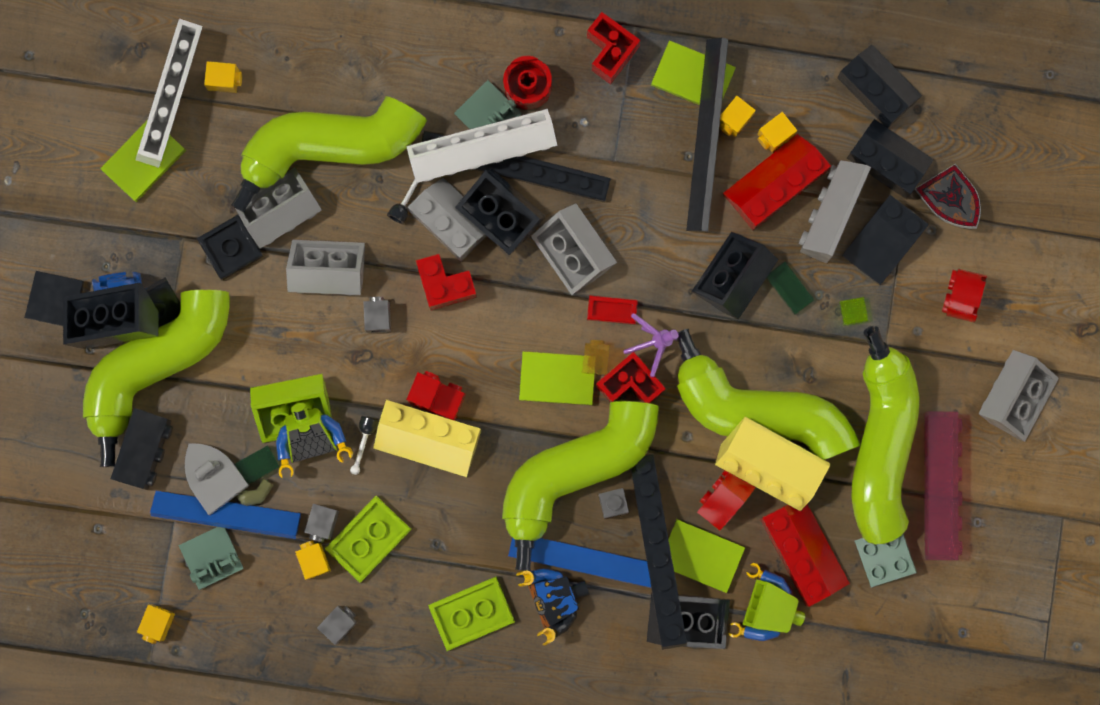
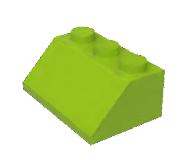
(274, 402)

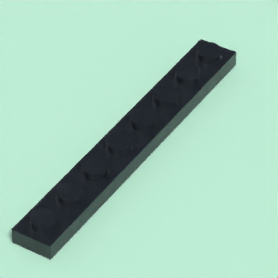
(658, 554)

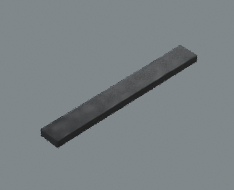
(707, 135)
(547, 175)

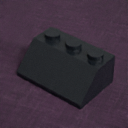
(879, 86)
(890, 158)
(500, 211)
(735, 275)
(142, 449)

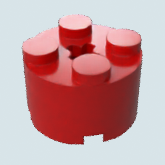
(539, 76)
(966, 295)

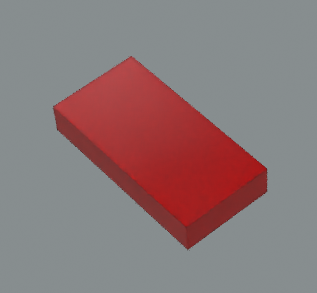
(611, 310)

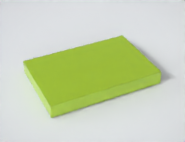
(682, 73)
(138, 177)
(555, 379)
(368, 539)
(704, 556)
(471, 613)

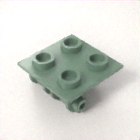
(486, 107)
(210, 557)
(885, 561)

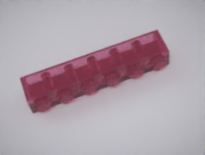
(941, 486)

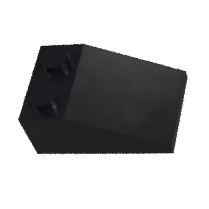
(885, 240)
(703, 620)

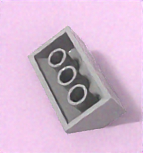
(834, 210)

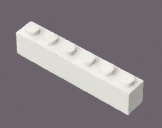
(168, 93)
(482, 146)

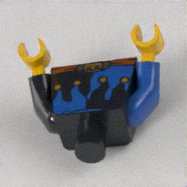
(554, 600)

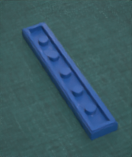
(228, 516)
(588, 561)

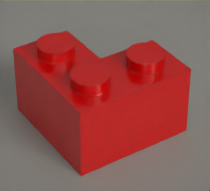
(617, 47)
(444, 290)
(630, 375)
(436, 397)
(725, 500)

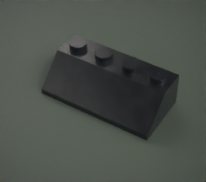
(109, 316)

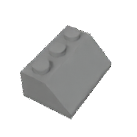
(279, 209)
(438, 214)
(573, 248)
(325, 267)
(1018, 395)

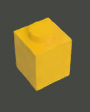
(222, 77)
(735, 117)
(776, 132)
(312, 560)
(155, 624)

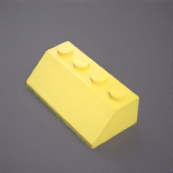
(426, 438)
(772, 463)

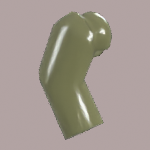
(257, 496)

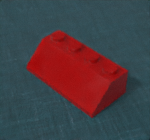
(776, 181)
(805, 553)

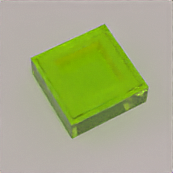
(853, 311)

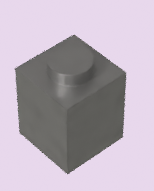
(377, 315)
(613, 503)
(321, 523)
(338, 624)

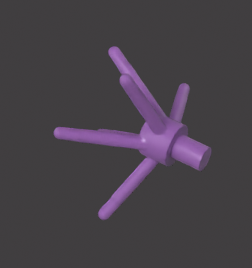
(659, 340)

